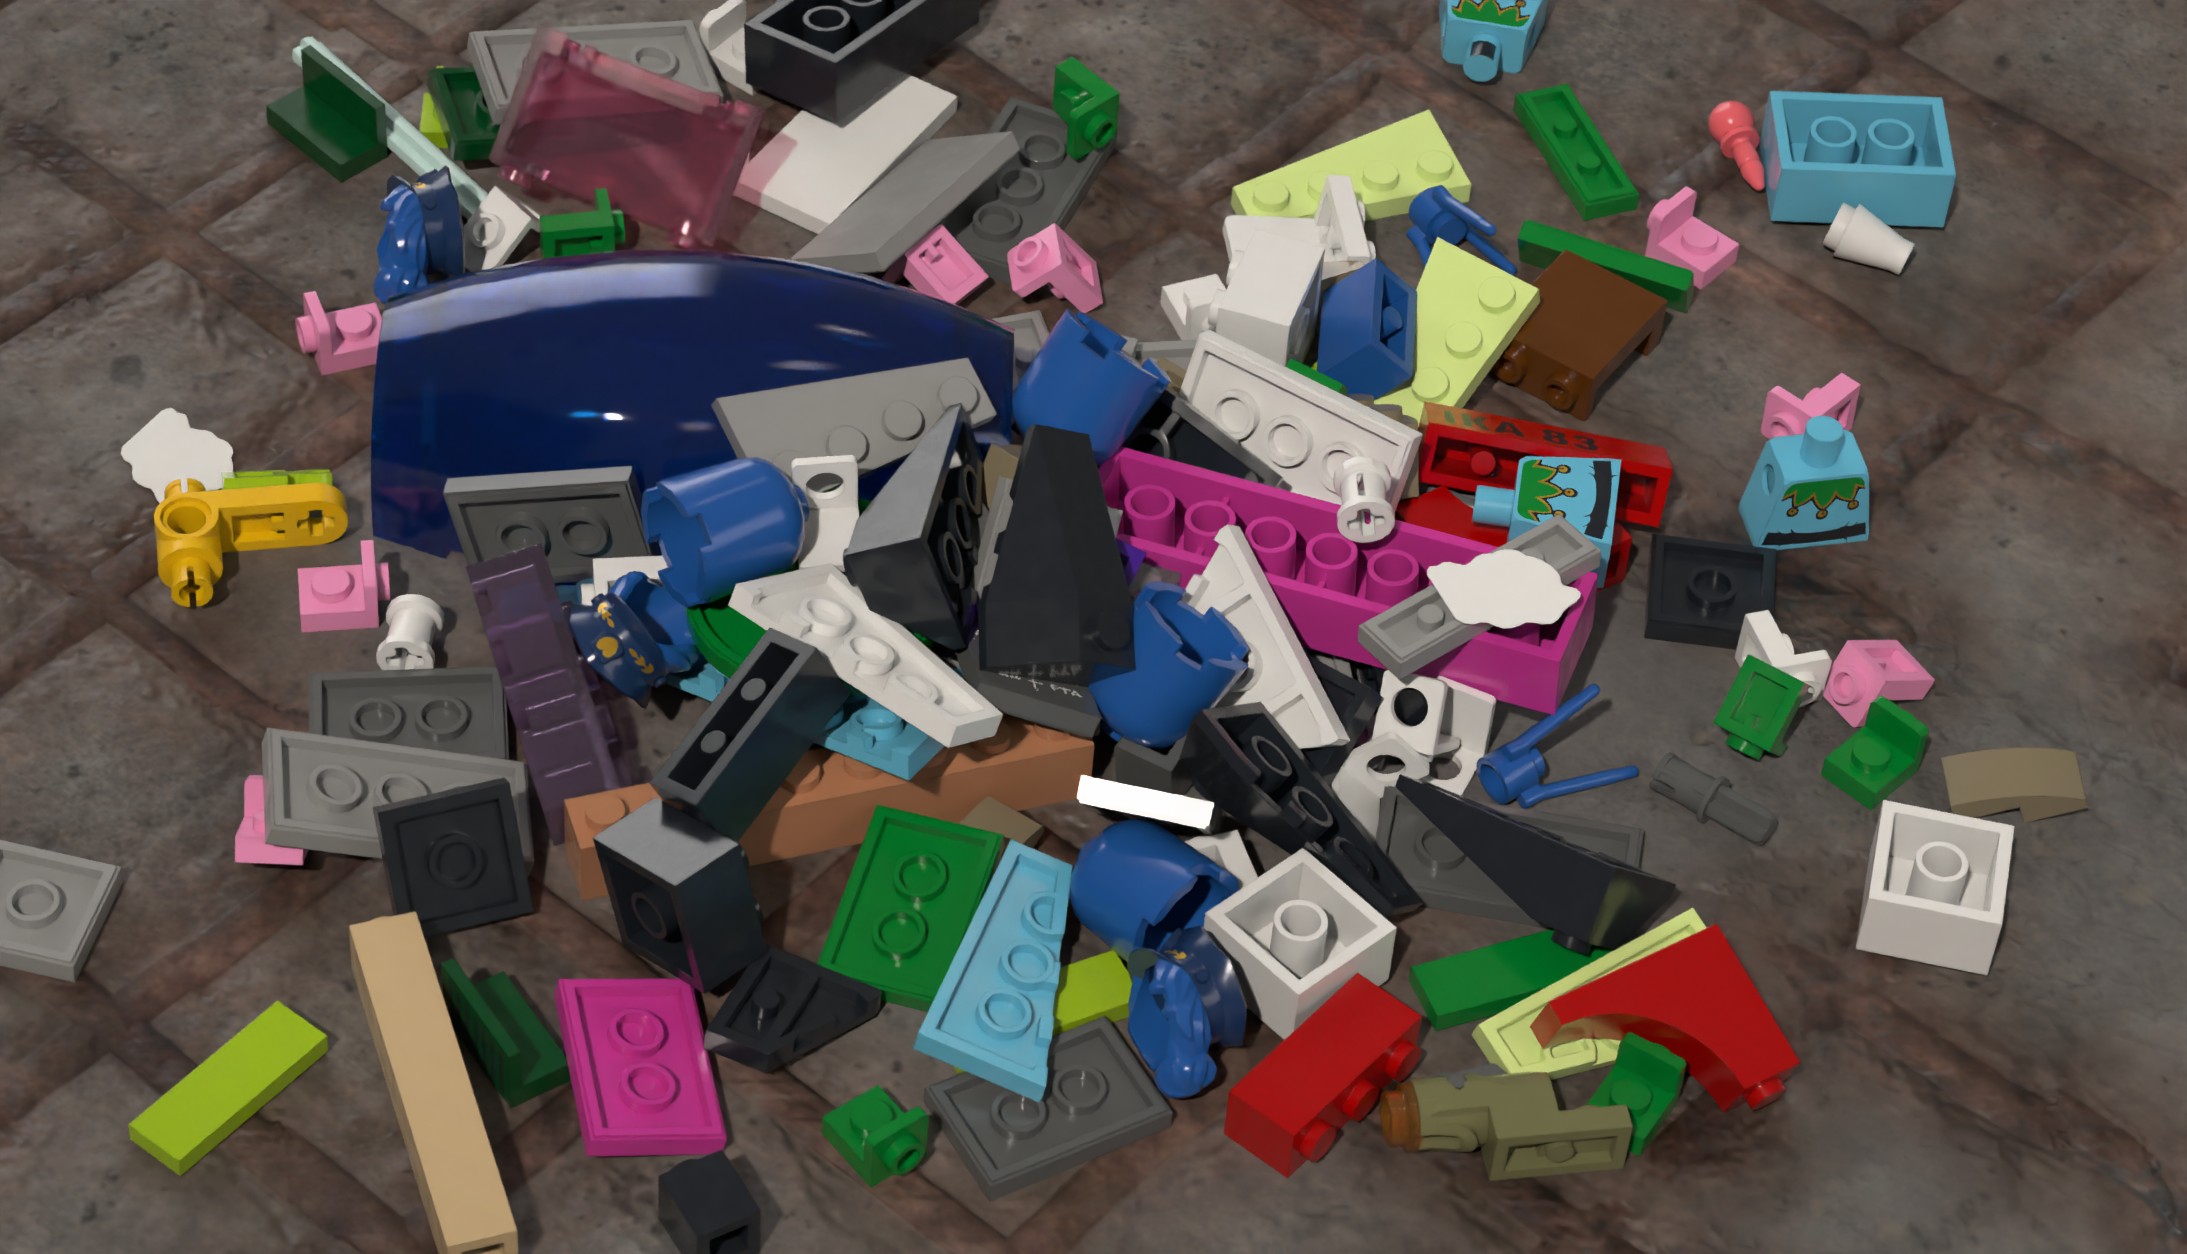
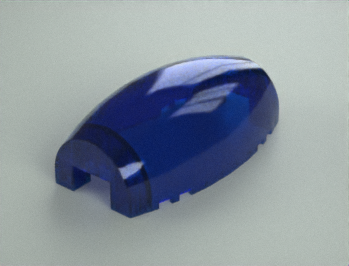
(621, 367)

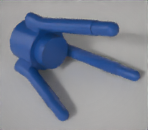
(1443, 216)
(1516, 766)

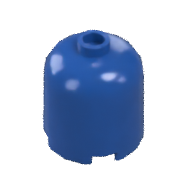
(1087, 385)
(724, 527)
(1180, 668)
(1142, 885)

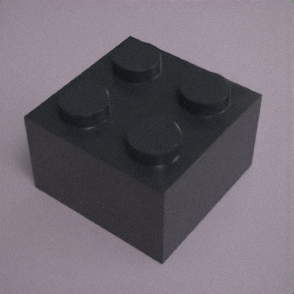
(681, 894)

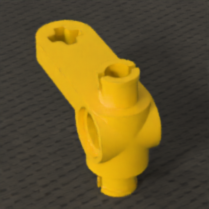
(203, 524)

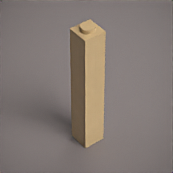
(430, 1088)

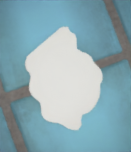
(172, 451)
(1503, 590)

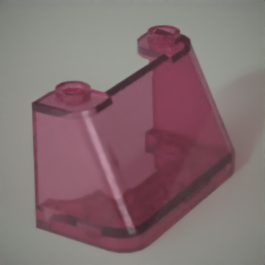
(611, 125)

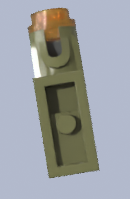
(1508, 1118)

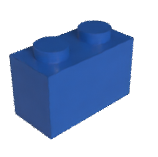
(1368, 331)

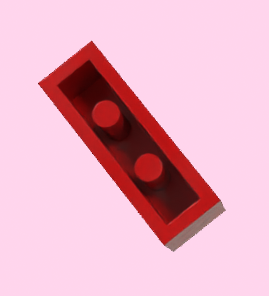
(1323, 1076)

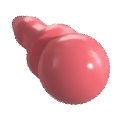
(1734, 130)

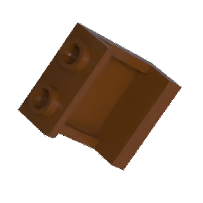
(1579, 334)

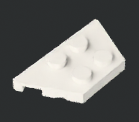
(1277, 664)

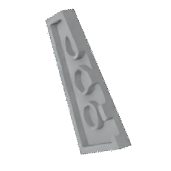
(864, 415)

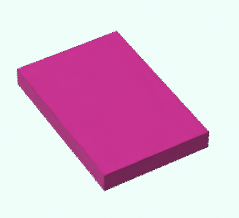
(639, 1067)

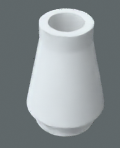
(1867, 240)

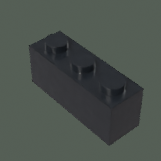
(752, 734)

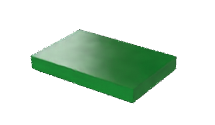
(910, 903)

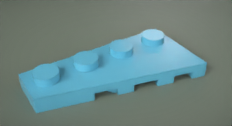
(1004, 978)

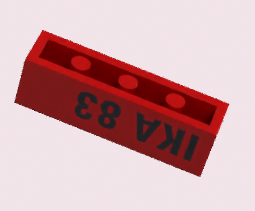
(1481, 448)

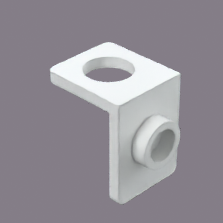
(497, 229)
(830, 513)
(1468, 716)
(1426, 736)
(1362, 787)

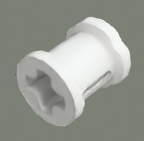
(1354, 501)
(412, 627)

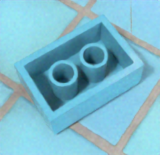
(1857, 150)

